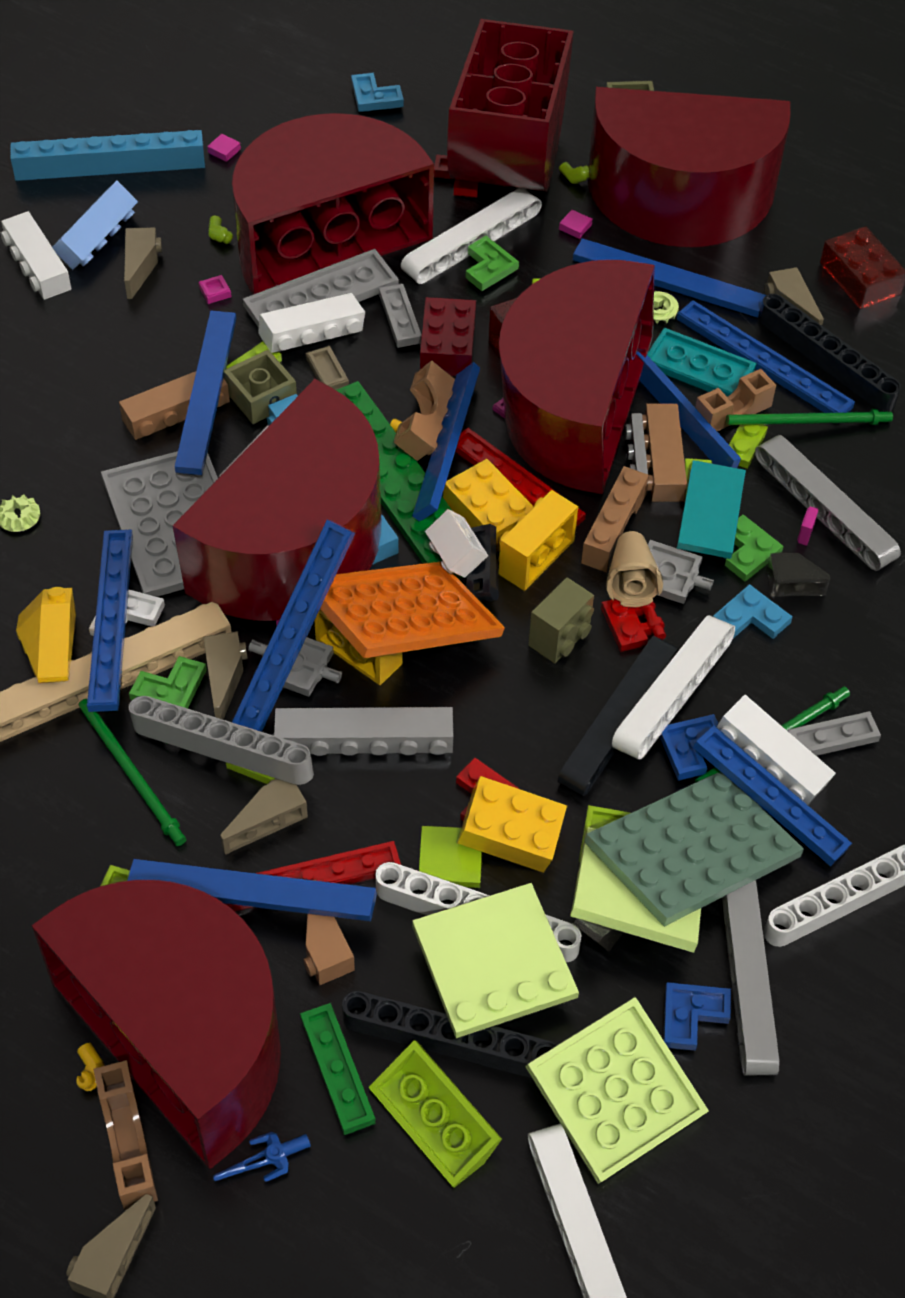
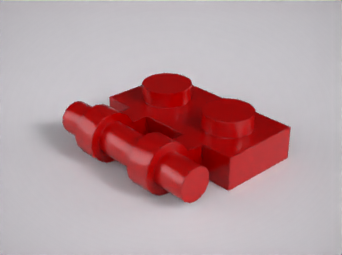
(626, 626)

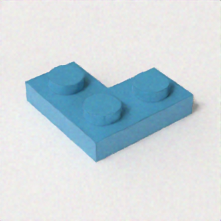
(371, 97)
(754, 608)

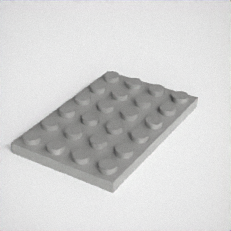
(149, 501)

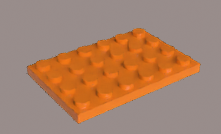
(406, 610)

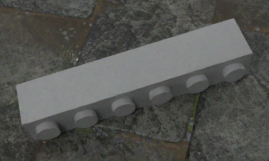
(368, 729)

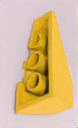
(48, 633)

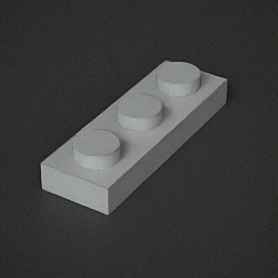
(400, 315)
(636, 449)
(838, 733)

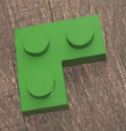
(493, 263)
(753, 549)
(177, 688)

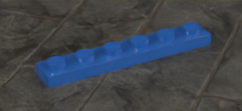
(772, 795)

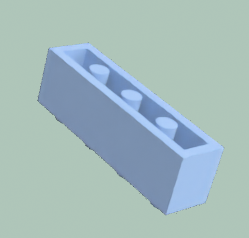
(94, 225)

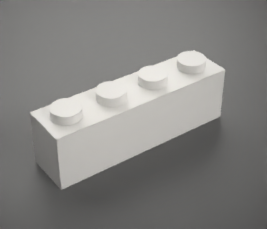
(35, 255)
(311, 322)
(775, 749)

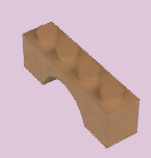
(420, 431)
(609, 526)
(125, 1133)

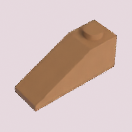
(326, 949)

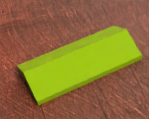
(435, 1114)

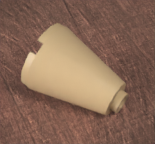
(633, 572)

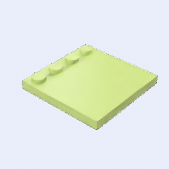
(608, 902)
(494, 960)
(616, 1089)

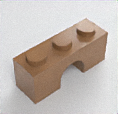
(751, 396)

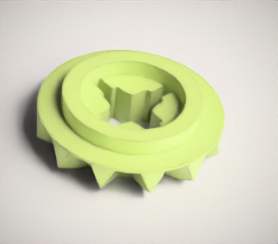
(669, 304)
(29, 513)

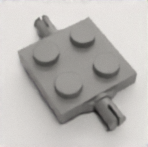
(678, 571)
(308, 667)

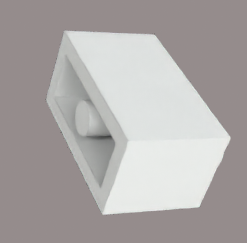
(455, 544)

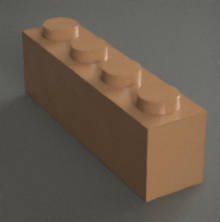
(162, 406)
(664, 453)

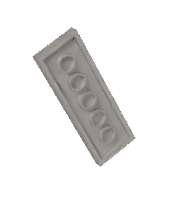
(357, 275)

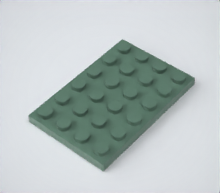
(693, 847)

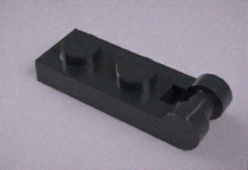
(486, 570)

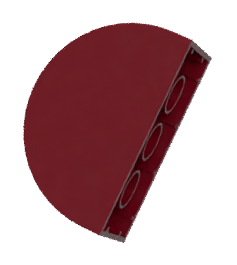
(509, 105)
(685, 163)
(326, 194)
(576, 367)
(265, 513)
(176, 994)

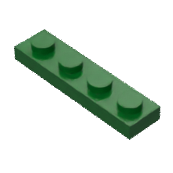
(337, 1069)

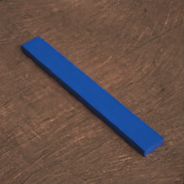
(680, 280)
(773, 364)
(205, 393)
(690, 419)
(447, 440)
(110, 621)
(294, 626)
(265, 890)

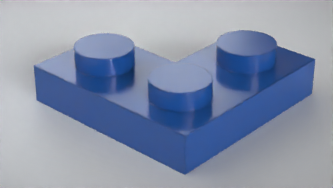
(679, 742)
(687, 1006)

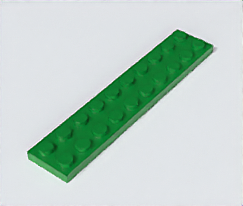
(399, 478)

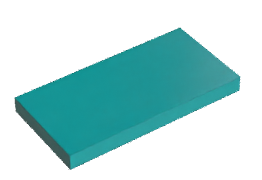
(698, 362)
(711, 509)

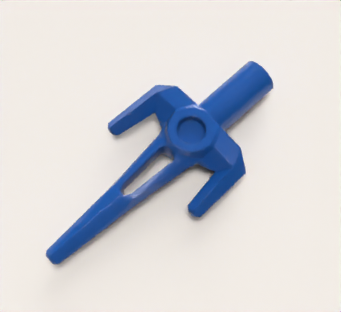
(274, 1153)

